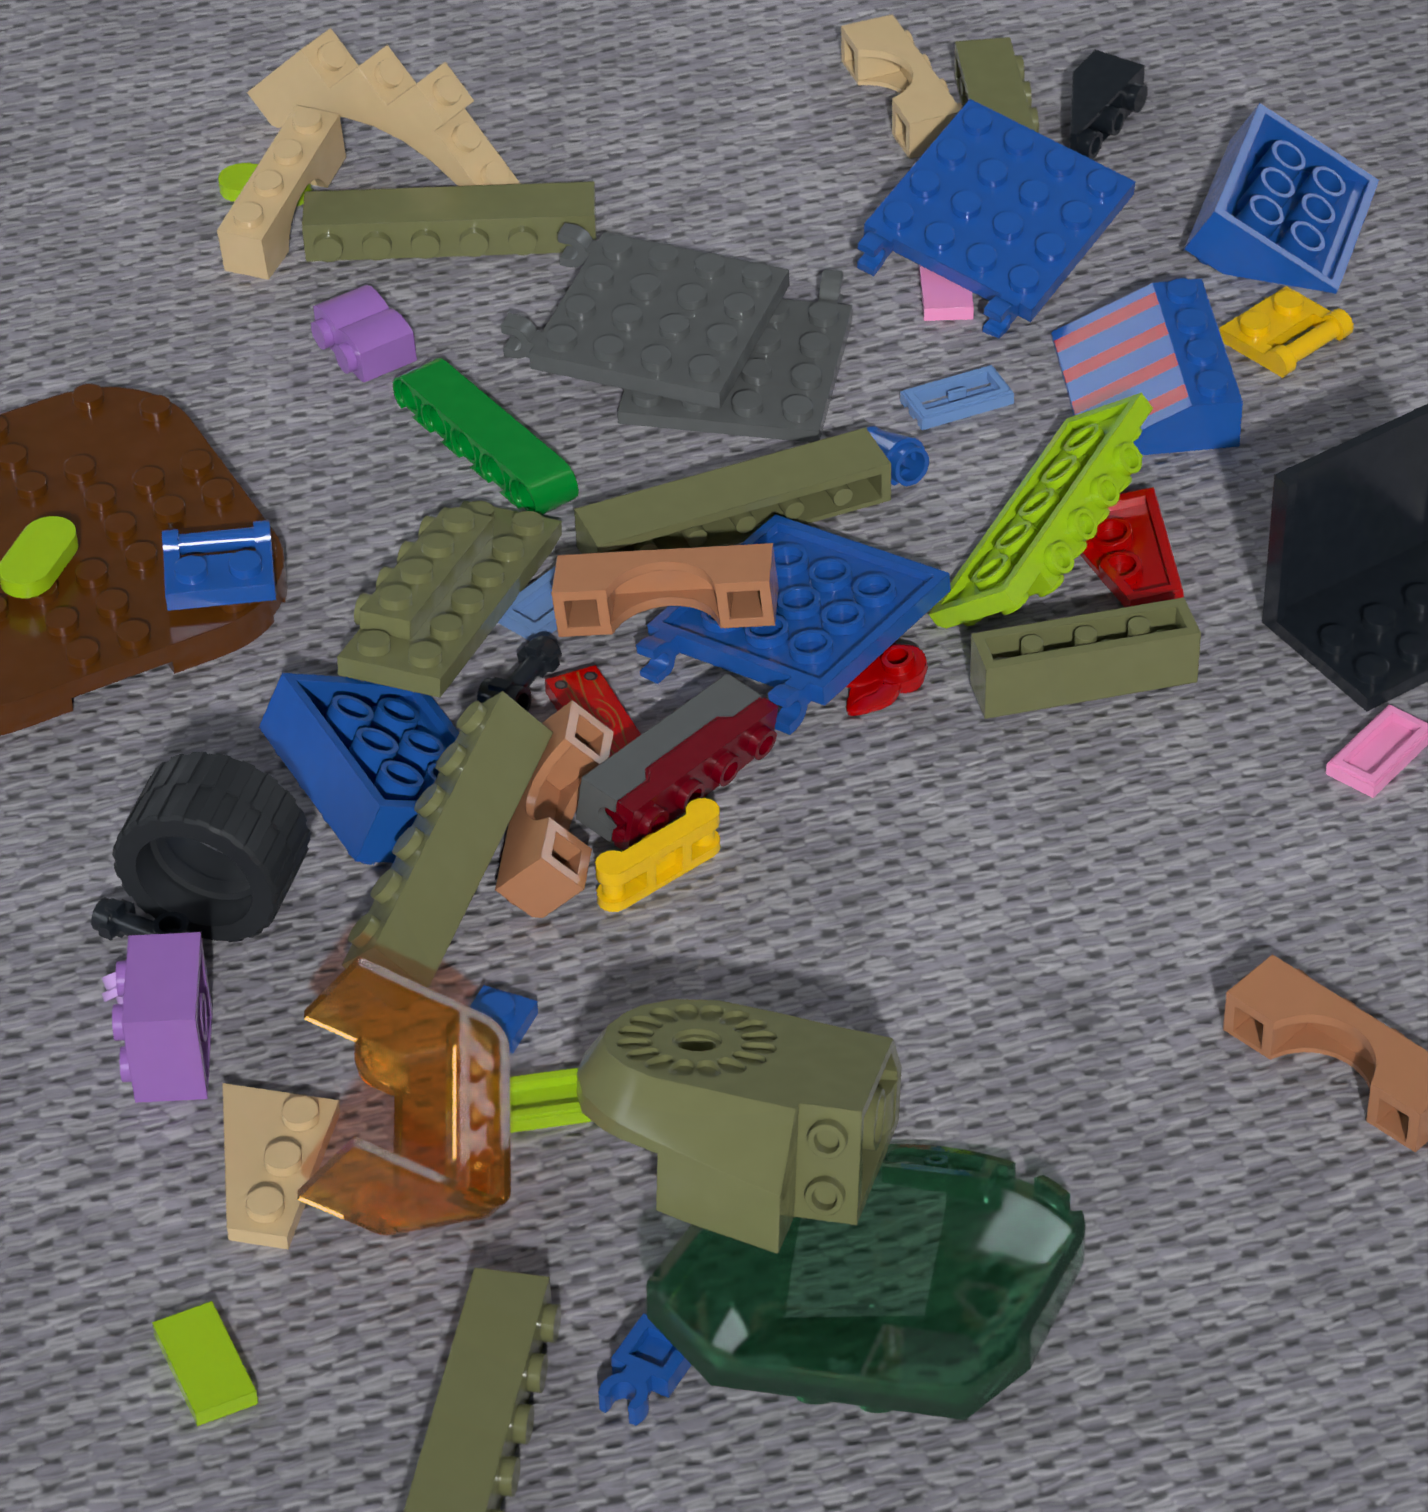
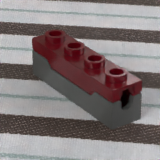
(677, 762)

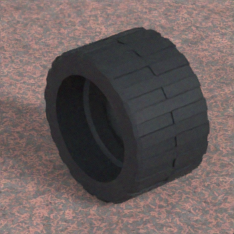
(229, 809)

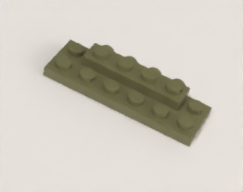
(445, 595)

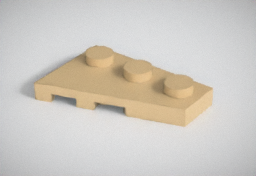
(270, 1151)

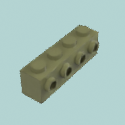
(1089, 657)

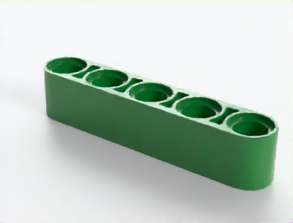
(486, 436)

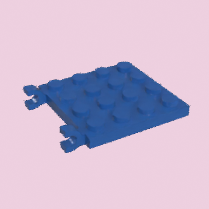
(996, 213)
(833, 619)

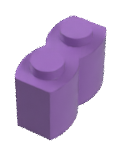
(363, 333)

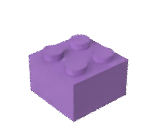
(164, 1017)

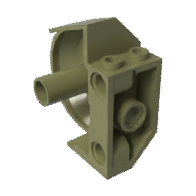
(746, 1112)

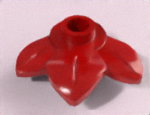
(893, 672)

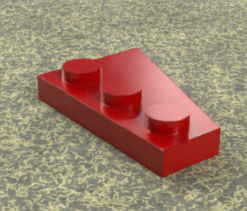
(1134, 552)

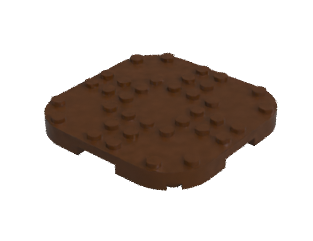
(121, 473)

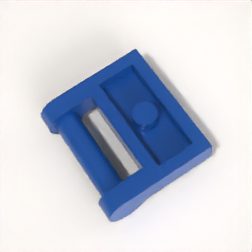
(218, 578)

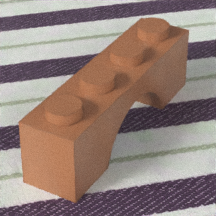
(605, 589)
(540, 857)
(1287, 1012)

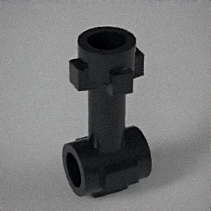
(534, 660)
(119, 918)

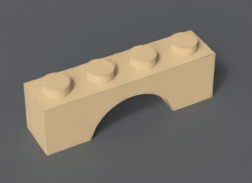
(886, 56)
(260, 220)

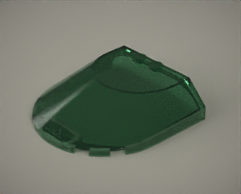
(906, 1312)

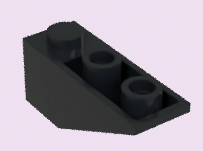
(1102, 98)

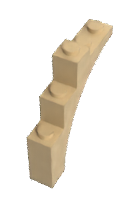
(384, 95)

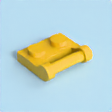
(1276, 320)

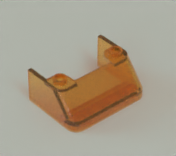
(449, 1106)

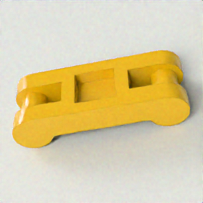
(658, 857)

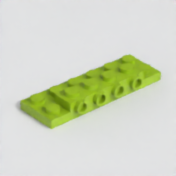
(1049, 514)

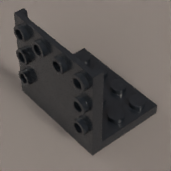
(1354, 561)

